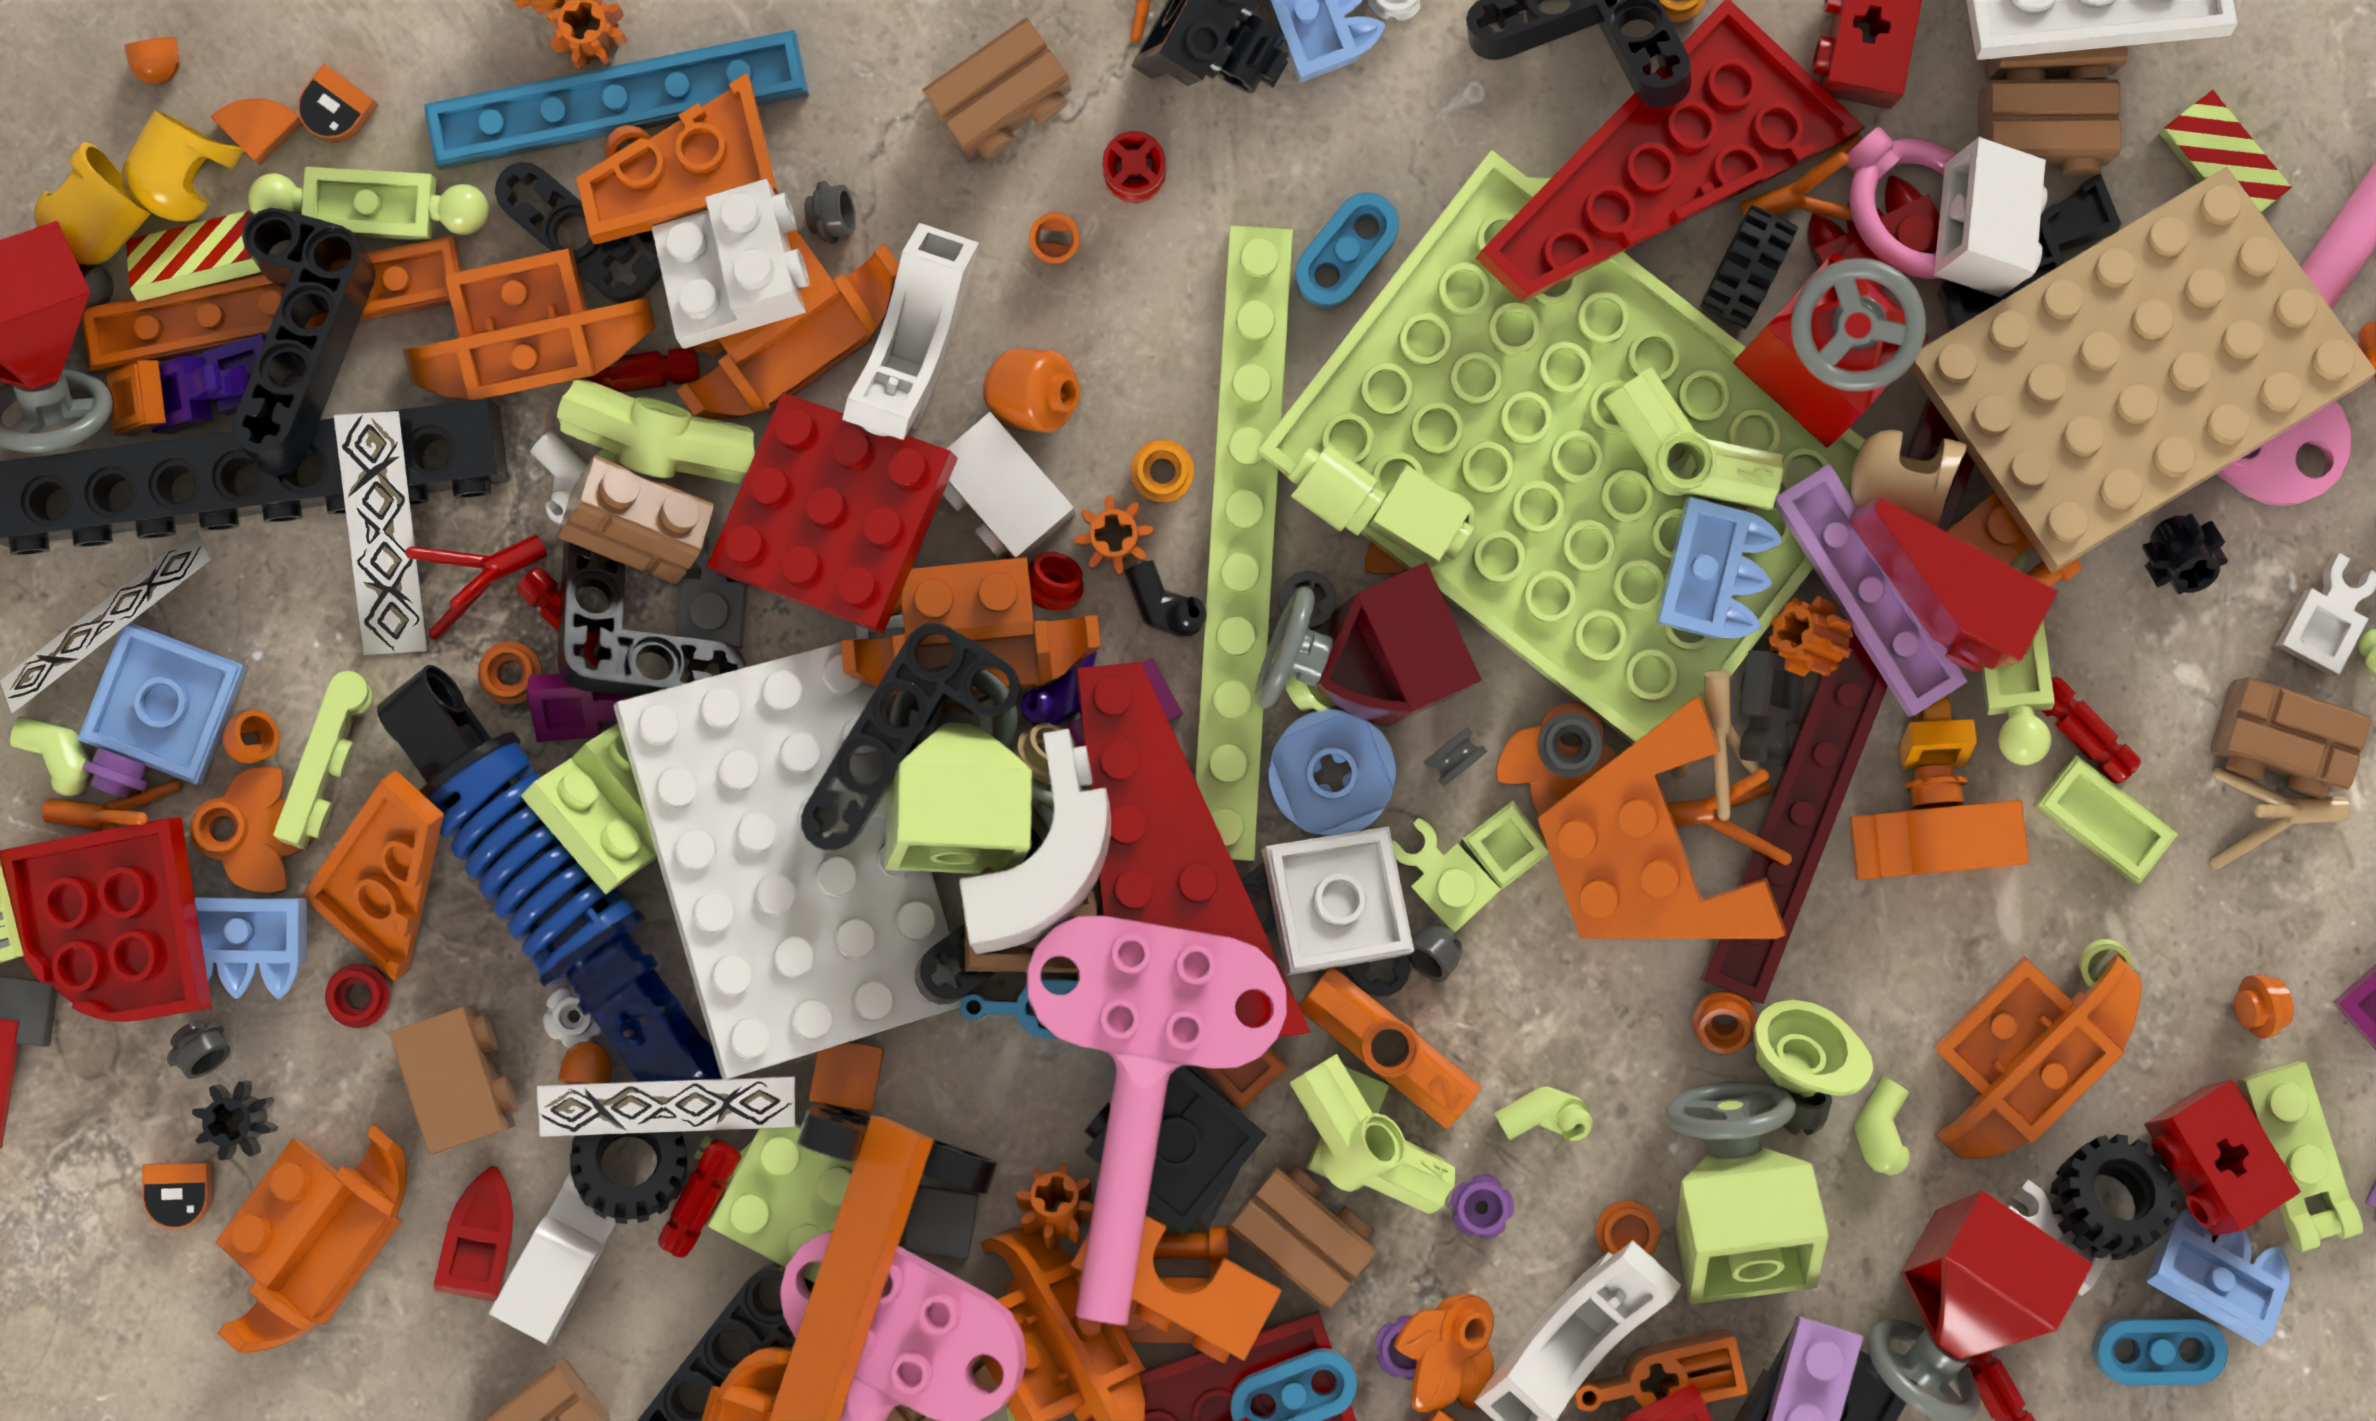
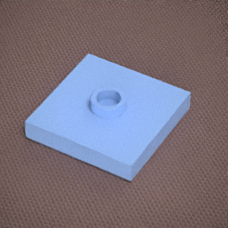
(163, 703)

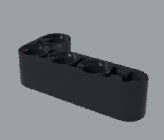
(281, 436)
(897, 742)
(706, 1361)

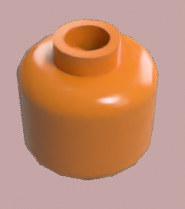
(1031, 390)

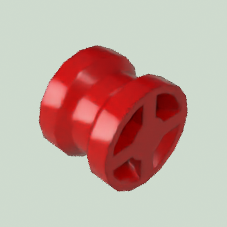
(1133, 149)

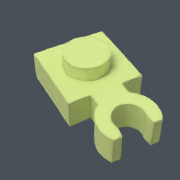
(1449, 882)

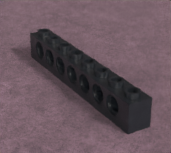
(88, 476)

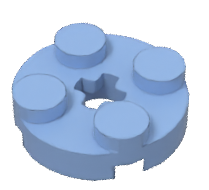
(1347, 740)

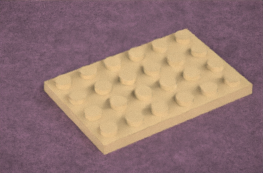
(2140, 369)

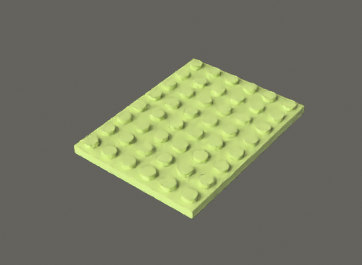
(1514, 421)

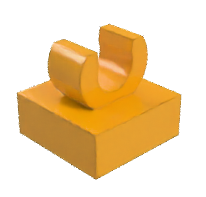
(1937, 738)

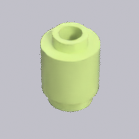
(1336, 489)

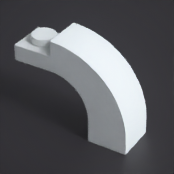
(914, 334)
(1050, 885)
(1576, 1335)

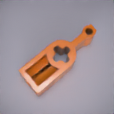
(1938, 840)
(1704, 1359)

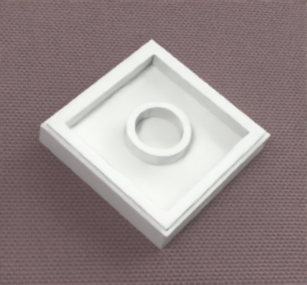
(1337, 900)

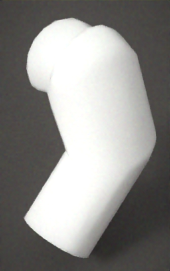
(565, 467)

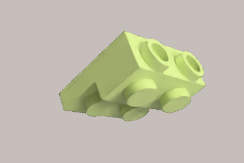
(596, 810)

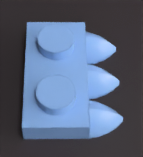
(1321, 36)
(1710, 569)
(249, 932)
(2220, 1278)

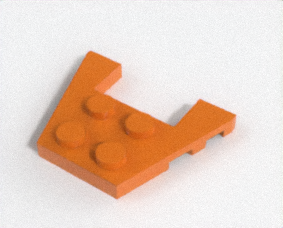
(1626, 858)

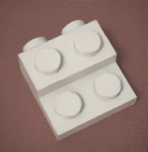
(731, 264)

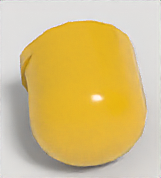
(165, 163)
(92, 207)

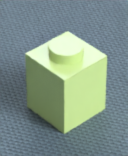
(1422, 518)

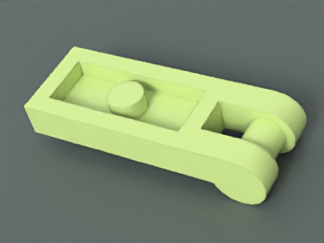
(324, 756)
(2295, 1124)

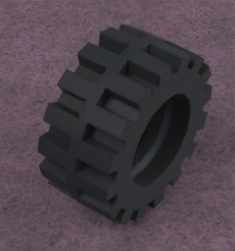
(1749, 266)
(2142, 1178)
(635, 1201)

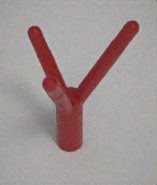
(493, 568)

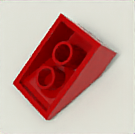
(1955, 590)

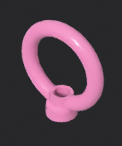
(1871, 163)

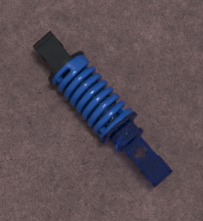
(551, 902)

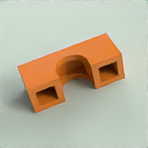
(1221, 1312)

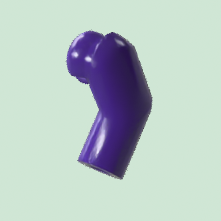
(1055, 700)

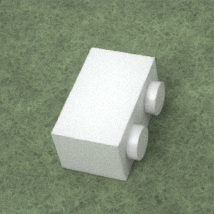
(1990, 217)
(1004, 491)

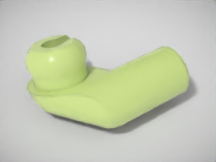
(1548, 1109)
(1877, 1131)

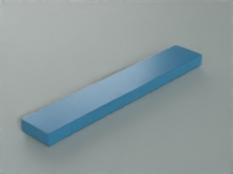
(604, 99)

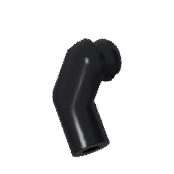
(1163, 608)

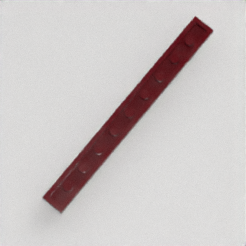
(1818, 773)

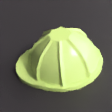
(1810, 1050)

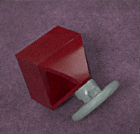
(1383, 655)

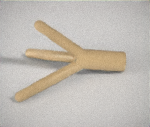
(1719, 712)
(2283, 808)

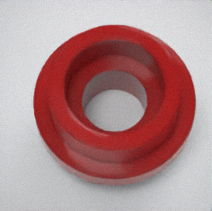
(1055, 581)
(338, 995)

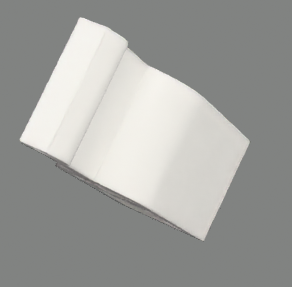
(553, 1267)

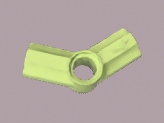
(655, 434)
(1722, 469)
(1368, 1146)

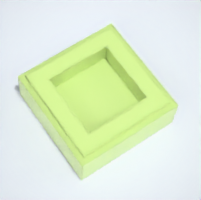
(1506, 845)

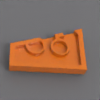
(679, 167)
(381, 874)

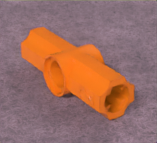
(1420, 1075)

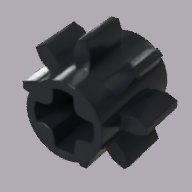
(1254, 55)
(2185, 554)
(220, 1111)

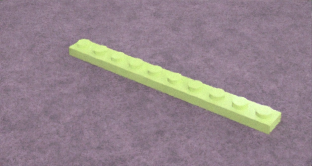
(1242, 531)

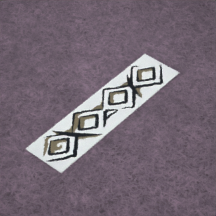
(380, 532)
(104, 620)
(666, 1106)

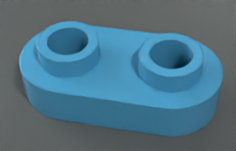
(1345, 251)
(2156, 1351)
(1292, 1388)

